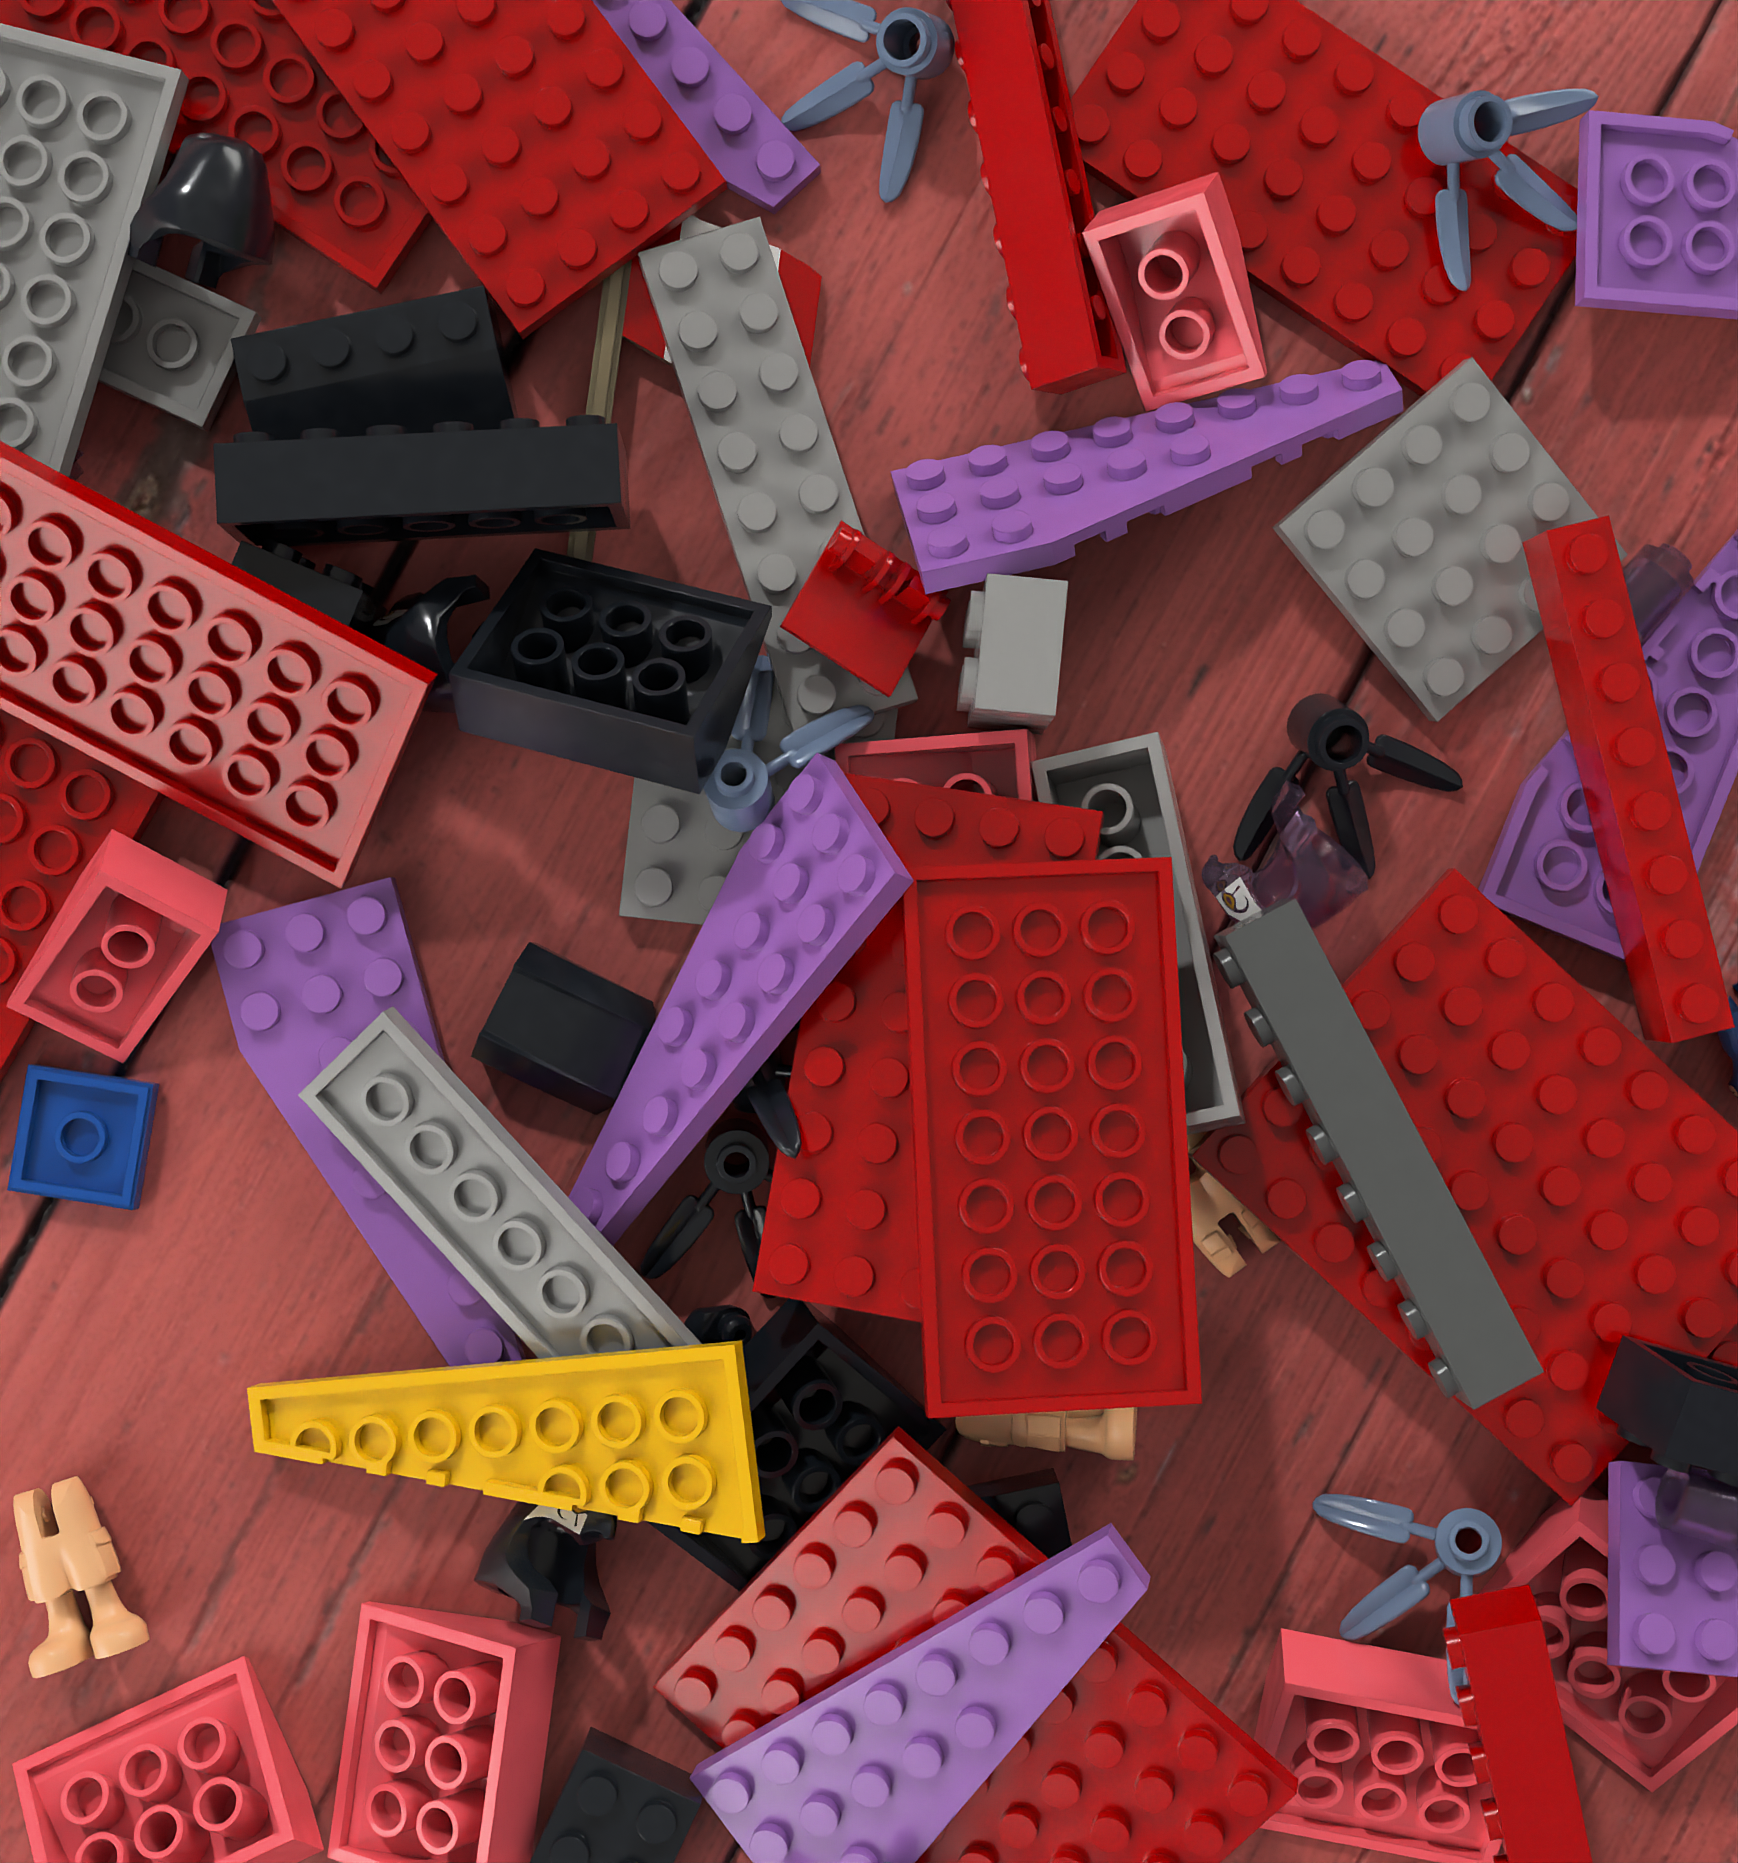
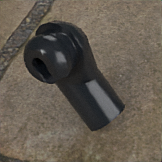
(720, 1324)

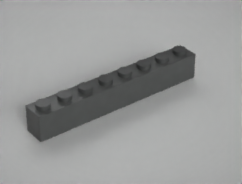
(1377, 1154)

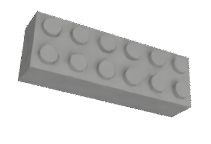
(1143, 820)

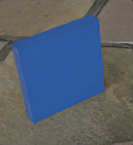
(83, 1136)

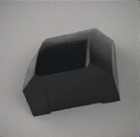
(565, 1030)

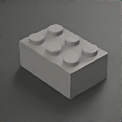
(1017, 653)

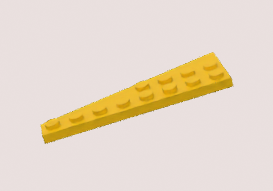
(597, 1432)

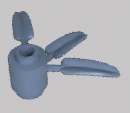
(897, 51)
(1476, 128)
(740, 782)
(1408, 1585)

